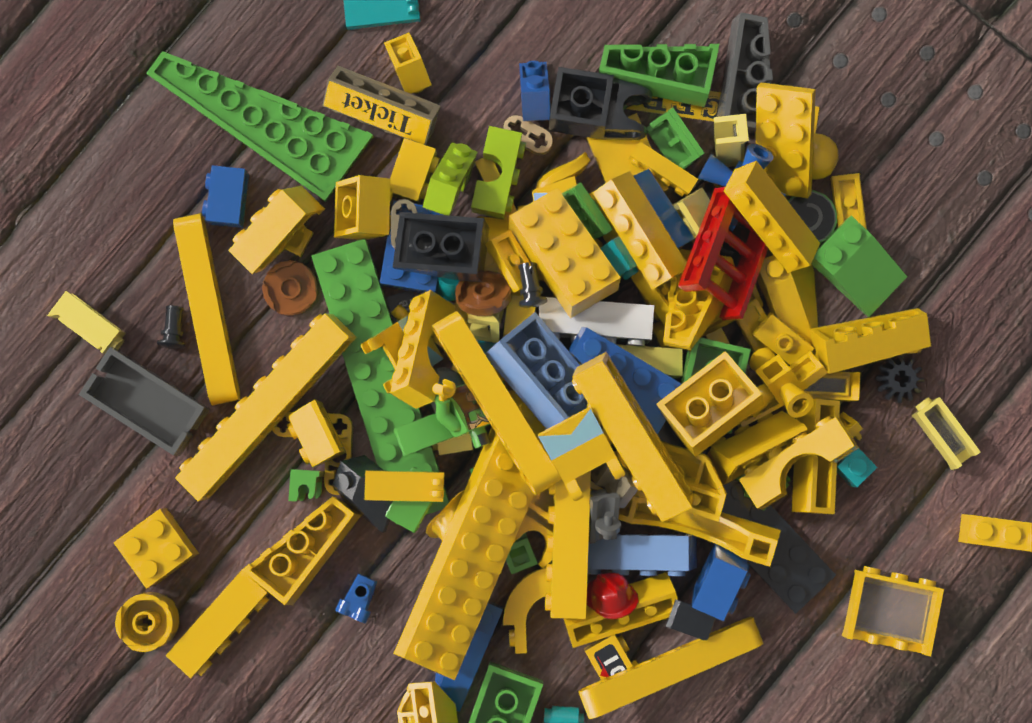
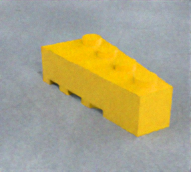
(302, 552)

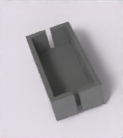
(144, 401)

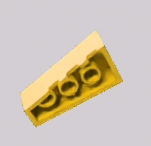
(870, 339)

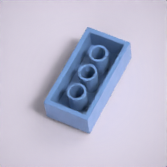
(538, 371)

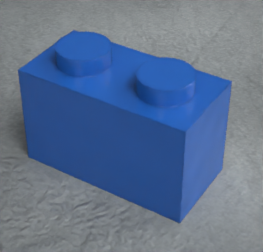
(226, 196)

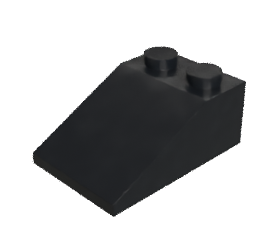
(441, 246)

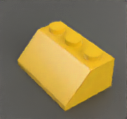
(710, 403)
(753, 444)

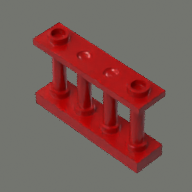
(706, 255)

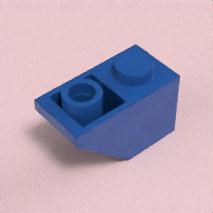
(534, 91)

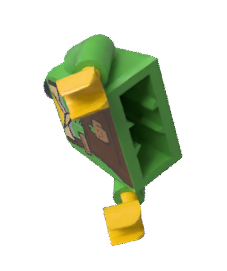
(460, 412)

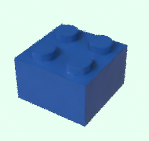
(719, 583)

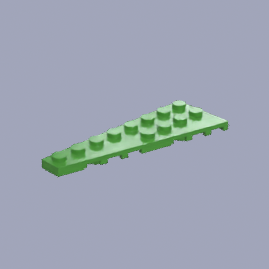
(291, 137)

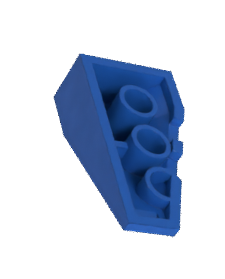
(458, 688)

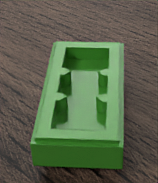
(587, 211)

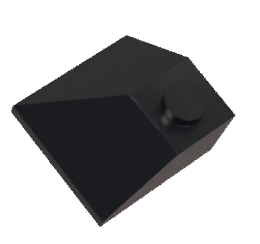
(351, 487)

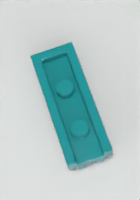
(380, 12)

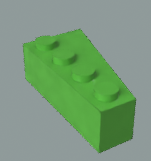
(668, 72)

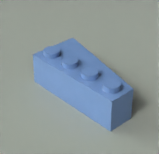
(644, 553)

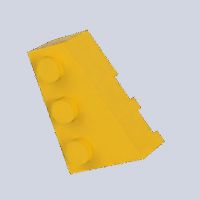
(274, 227)

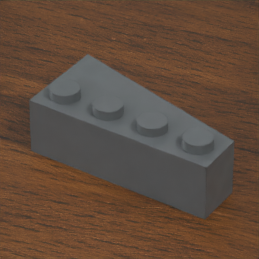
(745, 67)

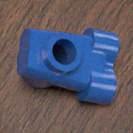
(355, 605)

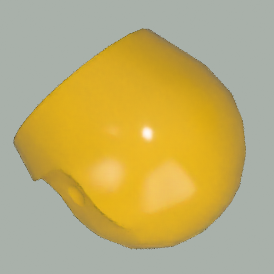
(824, 156)

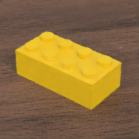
(564, 253)

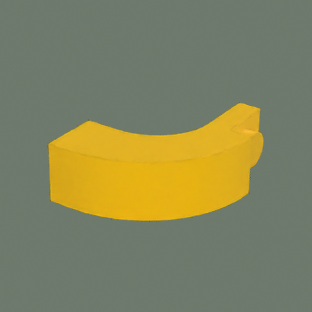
(520, 600)

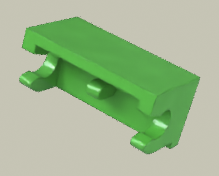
(675, 139)
(305, 482)

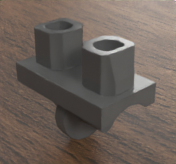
(603, 515)

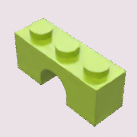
(450, 178)
(494, 197)

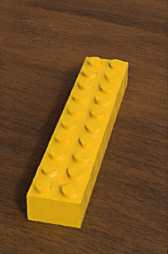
(469, 559)

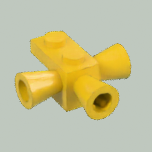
(786, 382)

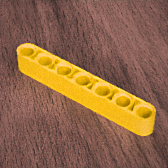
(206, 309)
(496, 403)
(670, 668)

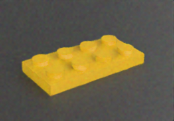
(787, 130)

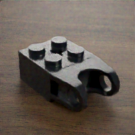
(603, 108)

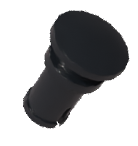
(530, 286)
(172, 328)

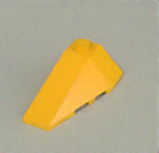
(790, 295)
(692, 311)

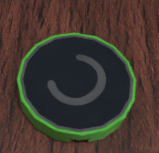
(816, 213)

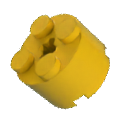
(138, 634)

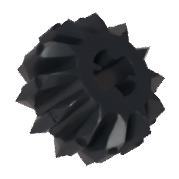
(893, 387)

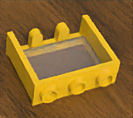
(893, 611)

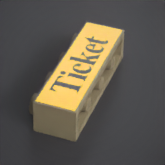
(380, 105)

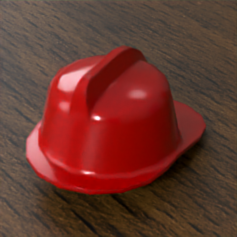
(611, 596)

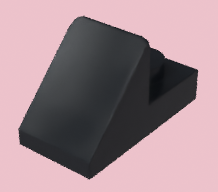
(690, 620)

